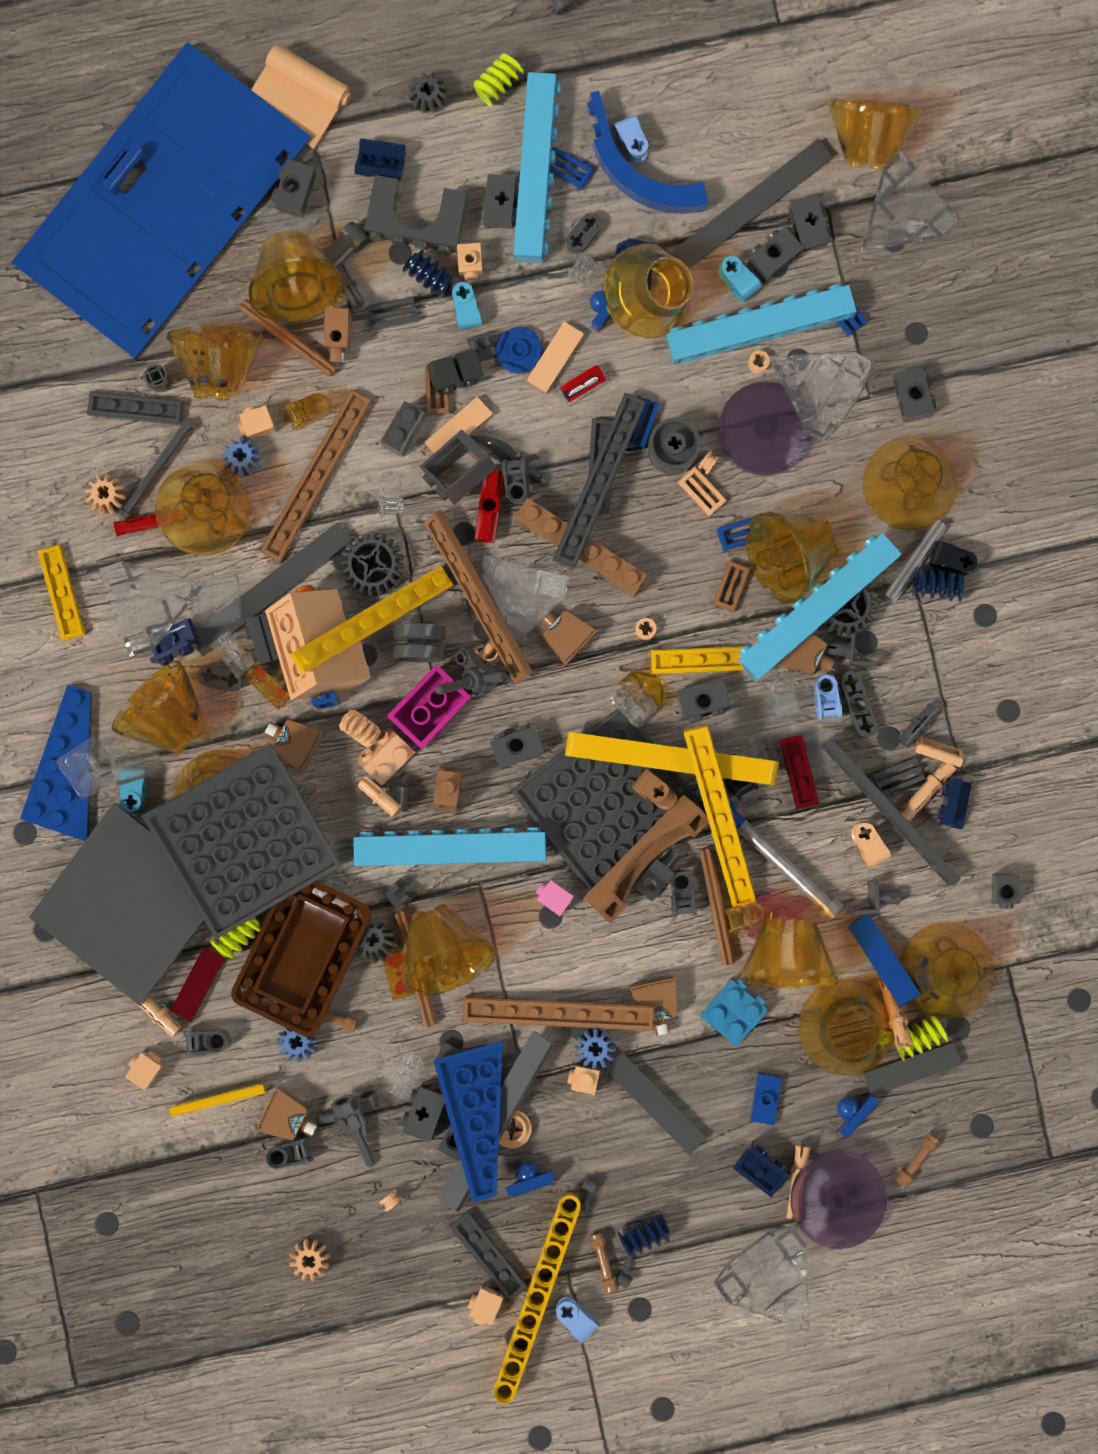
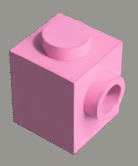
(554, 897)

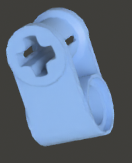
(631, 136)
(827, 699)
(579, 1321)

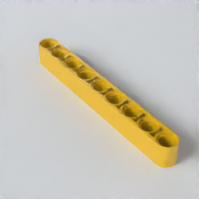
(667, 757)
(532, 1308)

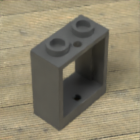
(446, 456)

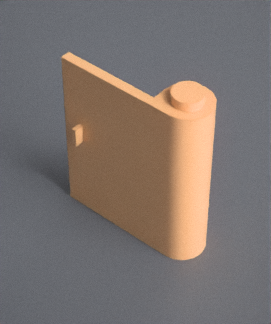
(301, 92)

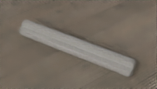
(915, 560)

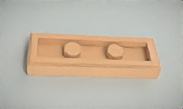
(555, 357)
(468, 420)

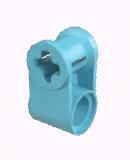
(741, 280)
(466, 309)
(133, 790)

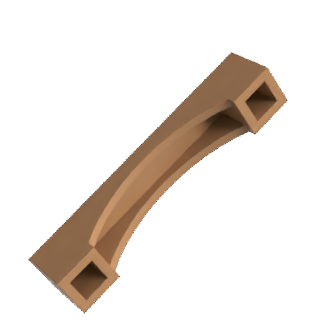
(595, 556)
(611, 891)

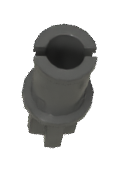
(350, 289)

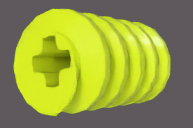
(496, 78)
(232, 939)
(923, 1036)

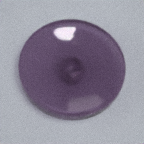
(762, 430)
(838, 1199)

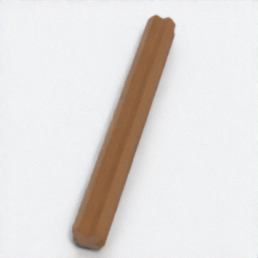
(290, 340)
(717, 906)
(424, 1002)

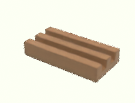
(438, 411)
(724, 605)

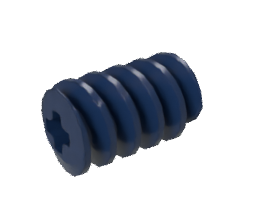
(429, 274)
(938, 584)
(645, 1235)

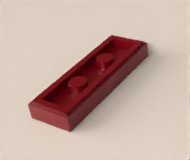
(799, 772)
(197, 984)

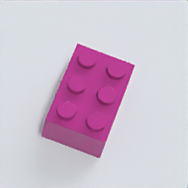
(425, 712)

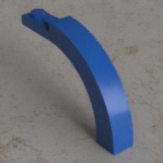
(643, 190)

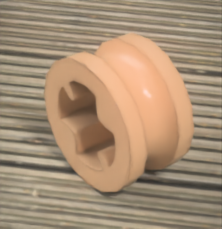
(756, 369)
(708, 462)
(652, 625)
(390, 1200)

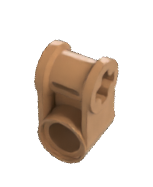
(655, 790)

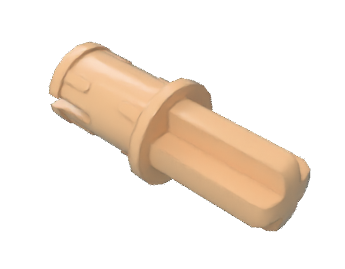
(379, 796)

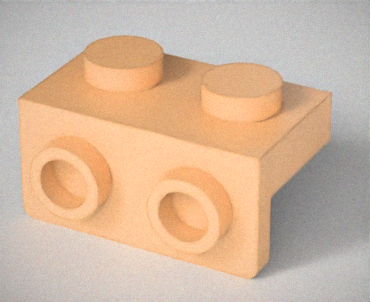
(385, 756)

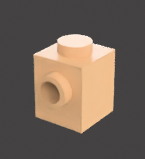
(469, 261)
(256, 422)
(144, 1069)
(583, 1079)
(485, 1305)

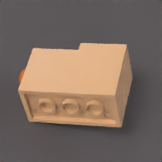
(300, 620)

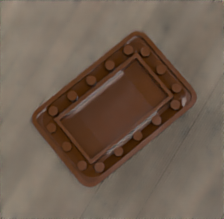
(302, 957)

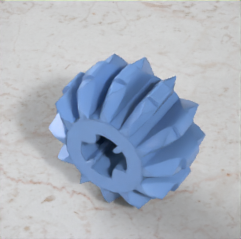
(242, 447)
(601, 1043)
(299, 1049)

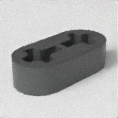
(580, 229)
(219, 684)

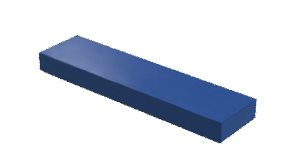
(884, 960)

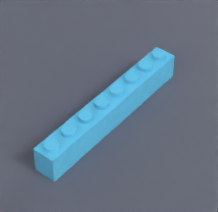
(535, 168)
(760, 324)
(819, 607)
(450, 849)

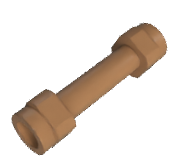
(348, 1023)
(929, 1144)
(609, 1282)

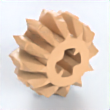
(98, 500)
(359, 728)
(309, 1251)

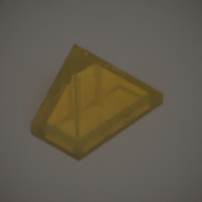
(650, 685)

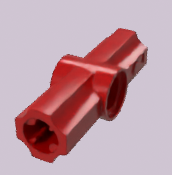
(488, 520)

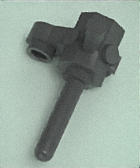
(476, 677)
(350, 1118)

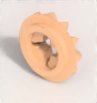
(519, 1137)

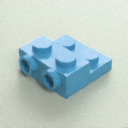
(734, 1011)

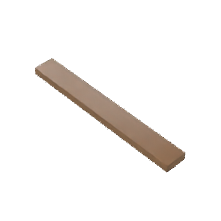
(316, 476)
(478, 597)
(559, 1013)

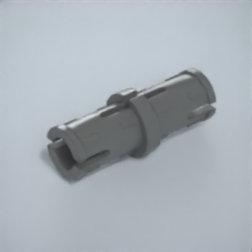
(929, 714)

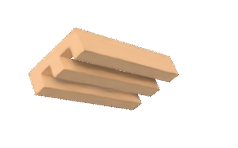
(715, 506)
(939, 751)

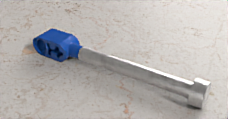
(828, 906)

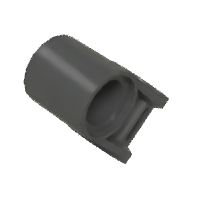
(516, 477)
(682, 896)
(201, 1041)
(291, 1153)

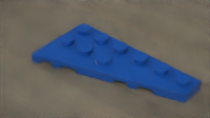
(51, 797)
(472, 1101)

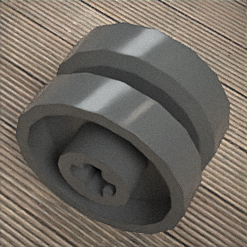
(676, 432)
(418, 642)

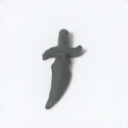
(506, 452)

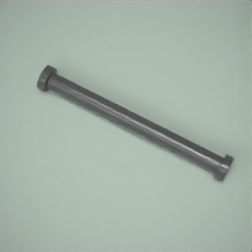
(155, 470)

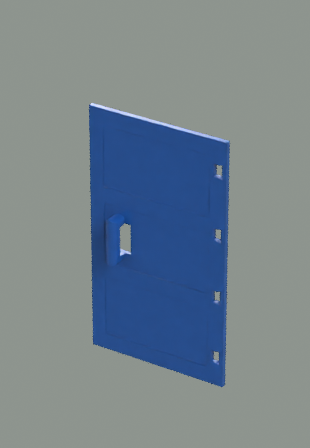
(205, 156)

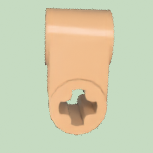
(872, 848)

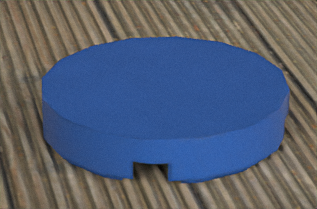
(518, 350)

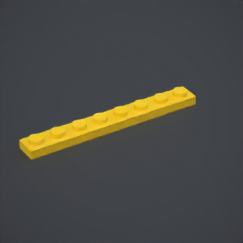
(371, 620)
(720, 815)

